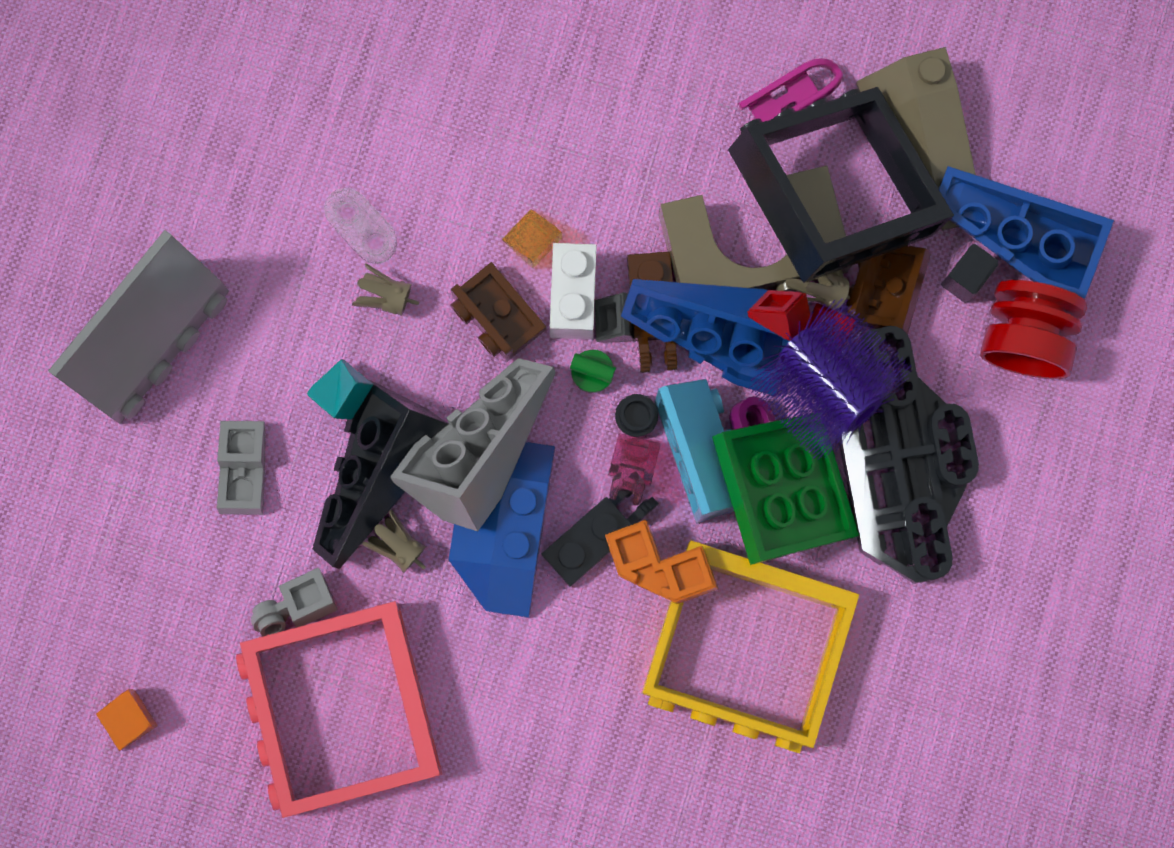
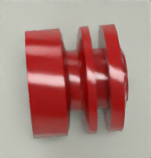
(1033, 329)

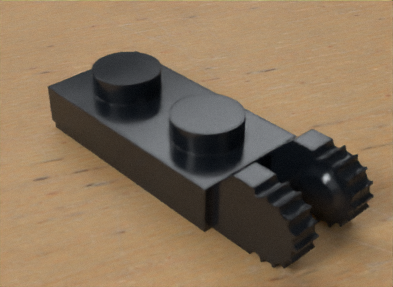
(586, 542)

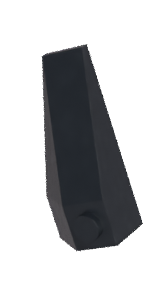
(378, 442)

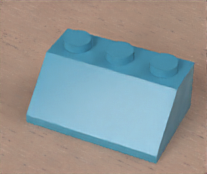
(689, 421)

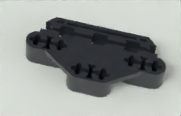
(917, 476)

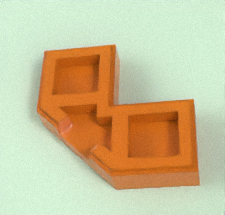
(673, 578)

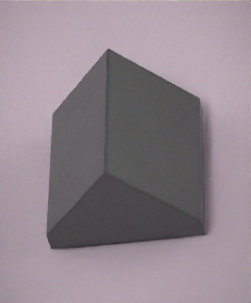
(608, 320)

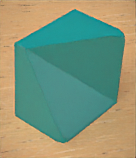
(340, 390)

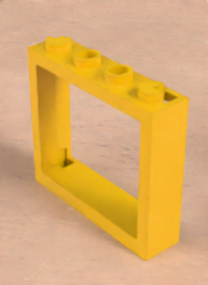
(747, 724)

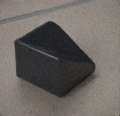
(970, 273)

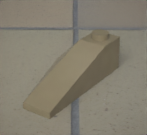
(929, 109)

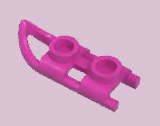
(799, 87)

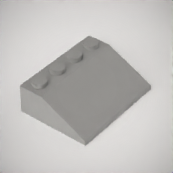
(141, 329)

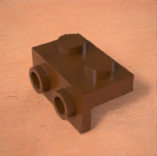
(889, 288)
(497, 311)

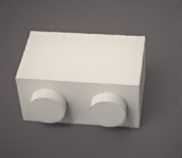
(572, 291)

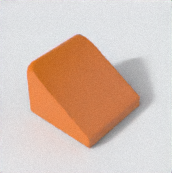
(126, 719)

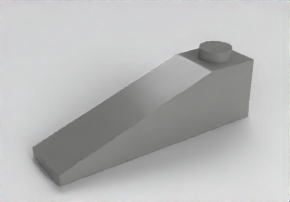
(471, 459)

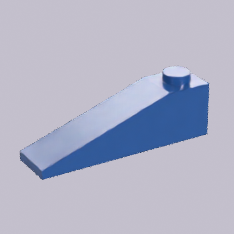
(1029, 232)
(709, 324)

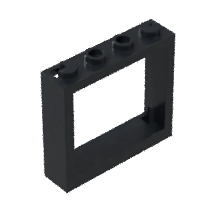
(787, 213)

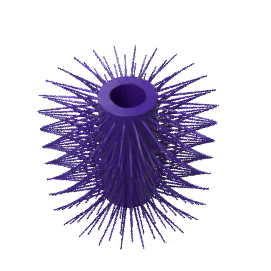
(829, 379)

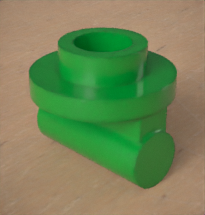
(592, 371)

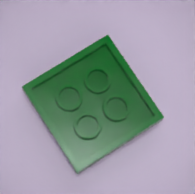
(780, 492)

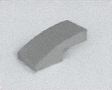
(241, 467)

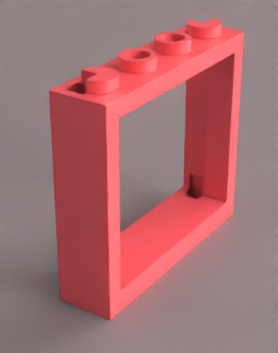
(261, 709)

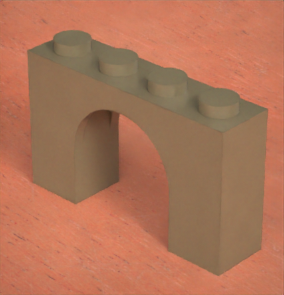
(699, 260)

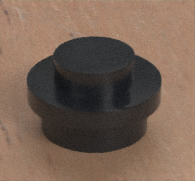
(636, 415)

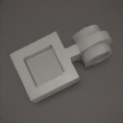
(304, 600)

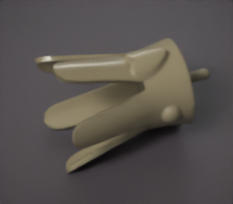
(826, 291)
(393, 293)
(396, 543)

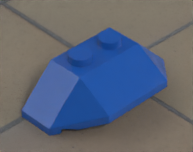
(504, 553)

